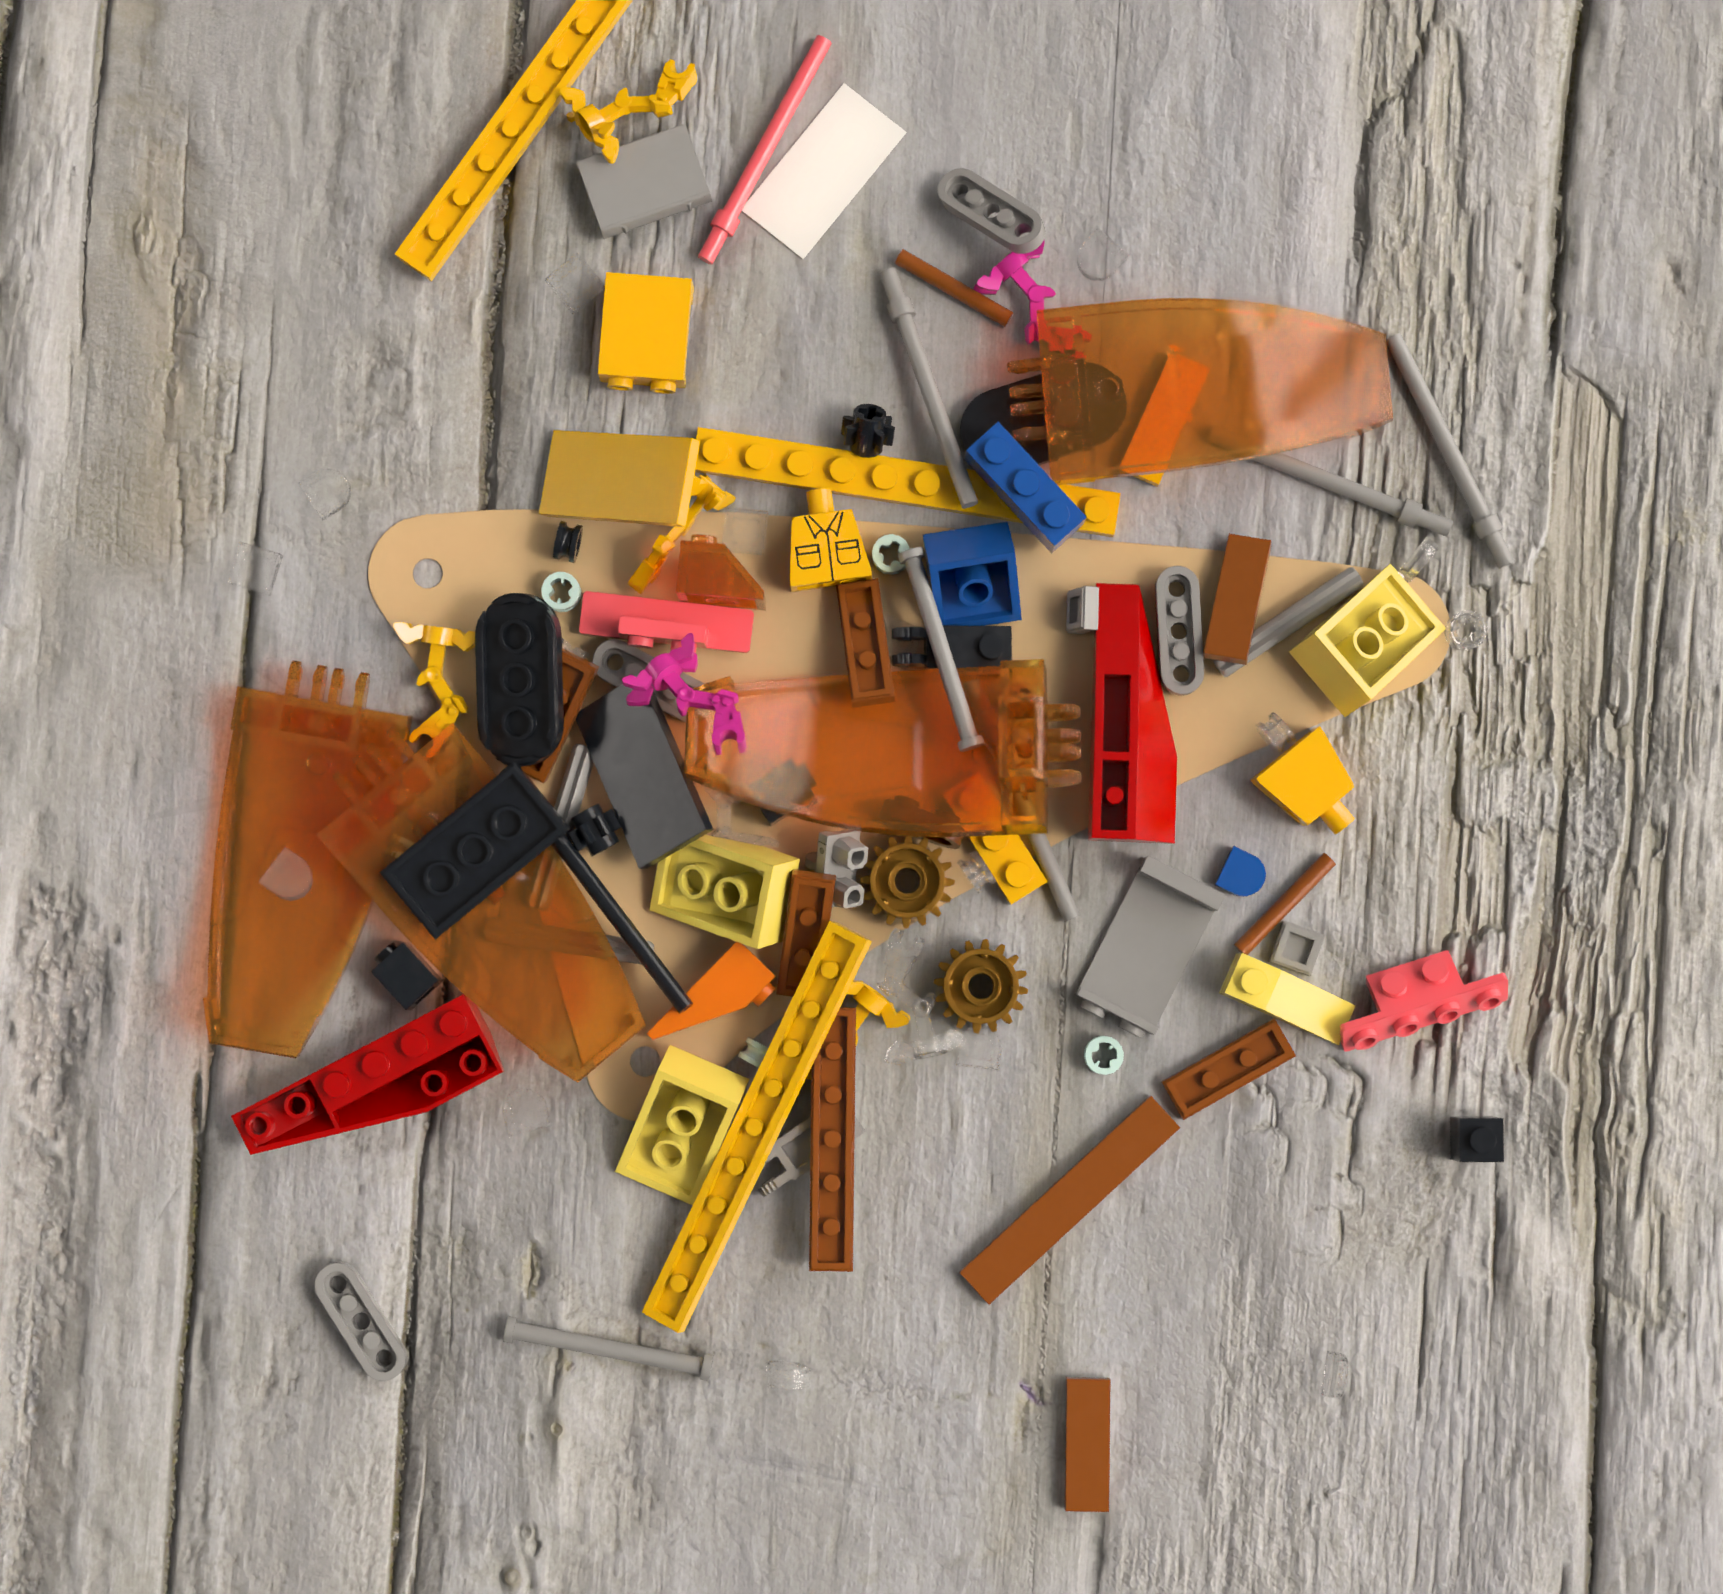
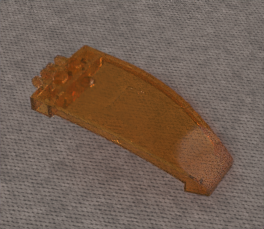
(1195, 384)
(896, 761)
(527, 949)
(270, 956)

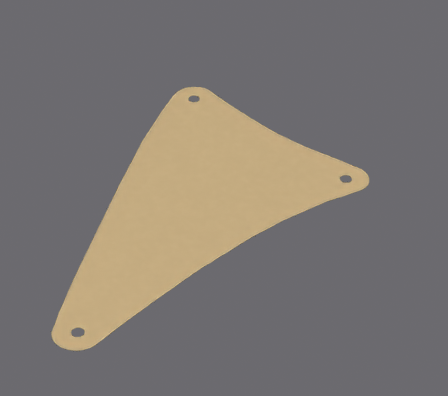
(802, 638)

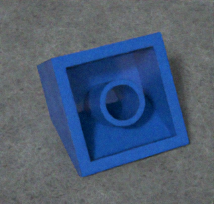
(973, 575)

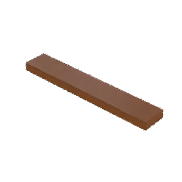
(833, 1148)
(1069, 1199)

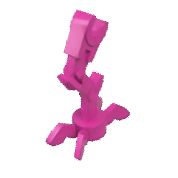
(1012, 268)
(665, 672)

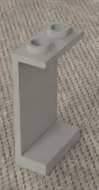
(1148, 946)

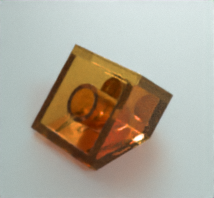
(715, 576)

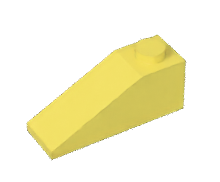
(1286, 997)

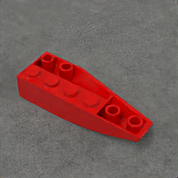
(1130, 728)
(380, 1082)

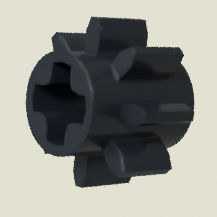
(867, 430)
(594, 830)

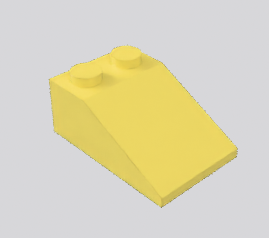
(1367, 641)
(727, 889)
(681, 1124)

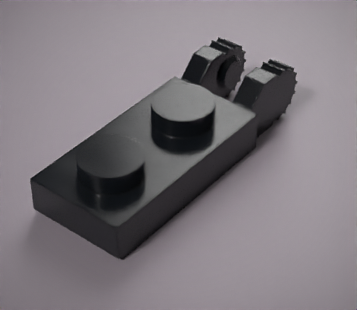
(968, 644)

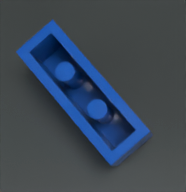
(1024, 487)

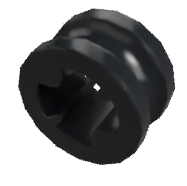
(567, 542)

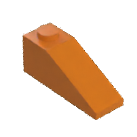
(723, 989)

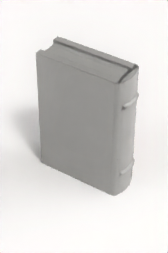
(646, 181)

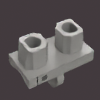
(840, 855)

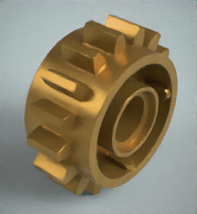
(920, 861)
(1004, 981)

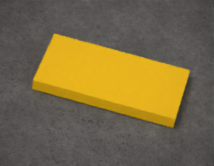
(619, 477)

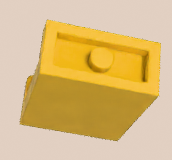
(645, 332)

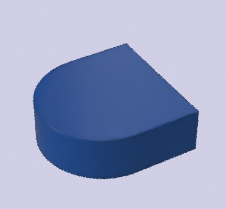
(1241, 873)

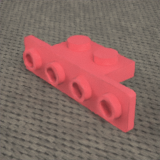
(665, 622)
(1420, 996)

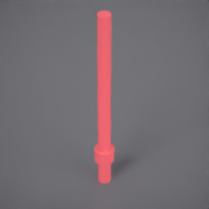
(726, 220)

